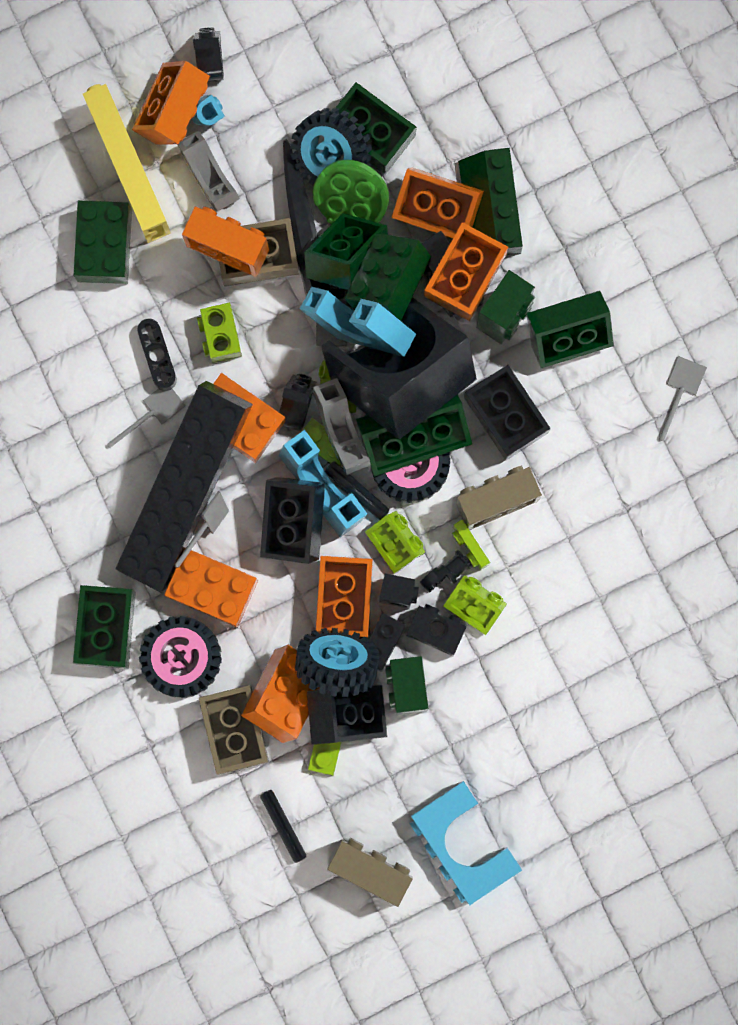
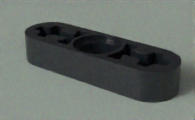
(169, 370)

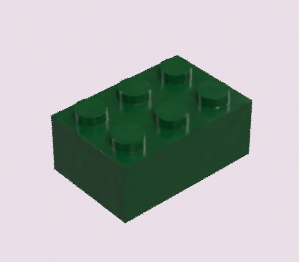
(386, 128)
(102, 242)
(340, 250)
(389, 273)
(506, 307)
(570, 329)
(104, 626)
(408, 685)

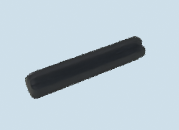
(352, 486)
(283, 826)

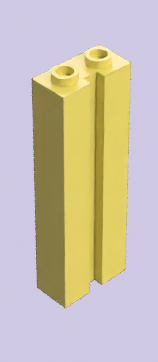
(126, 162)

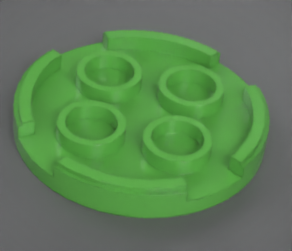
(352, 190)

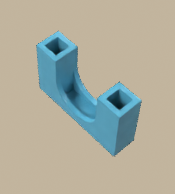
(366, 326)
(302, 460)
(471, 881)

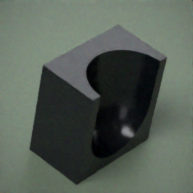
(410, 388)

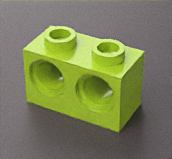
(225, 331)

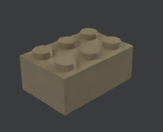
(280, 260)
(498, 497)
(232, 738)
(371, 871)

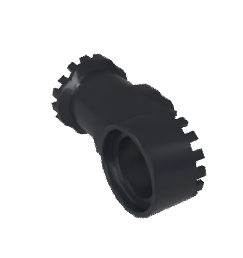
(451, 570)

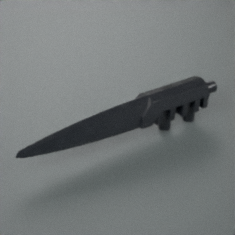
(301, 220)

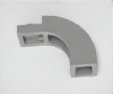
(207, 172)
(339, 426)

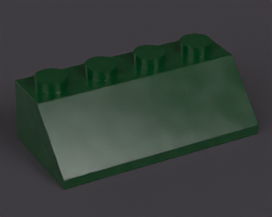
(498, 207)
(436, 435)

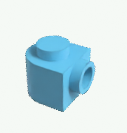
(208, 111)

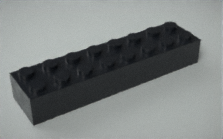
(183, 485)

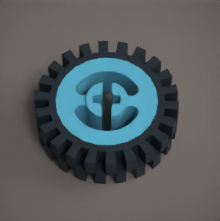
(338, 134)
(337, 662)

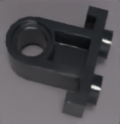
(209, 53)
(296, 400)

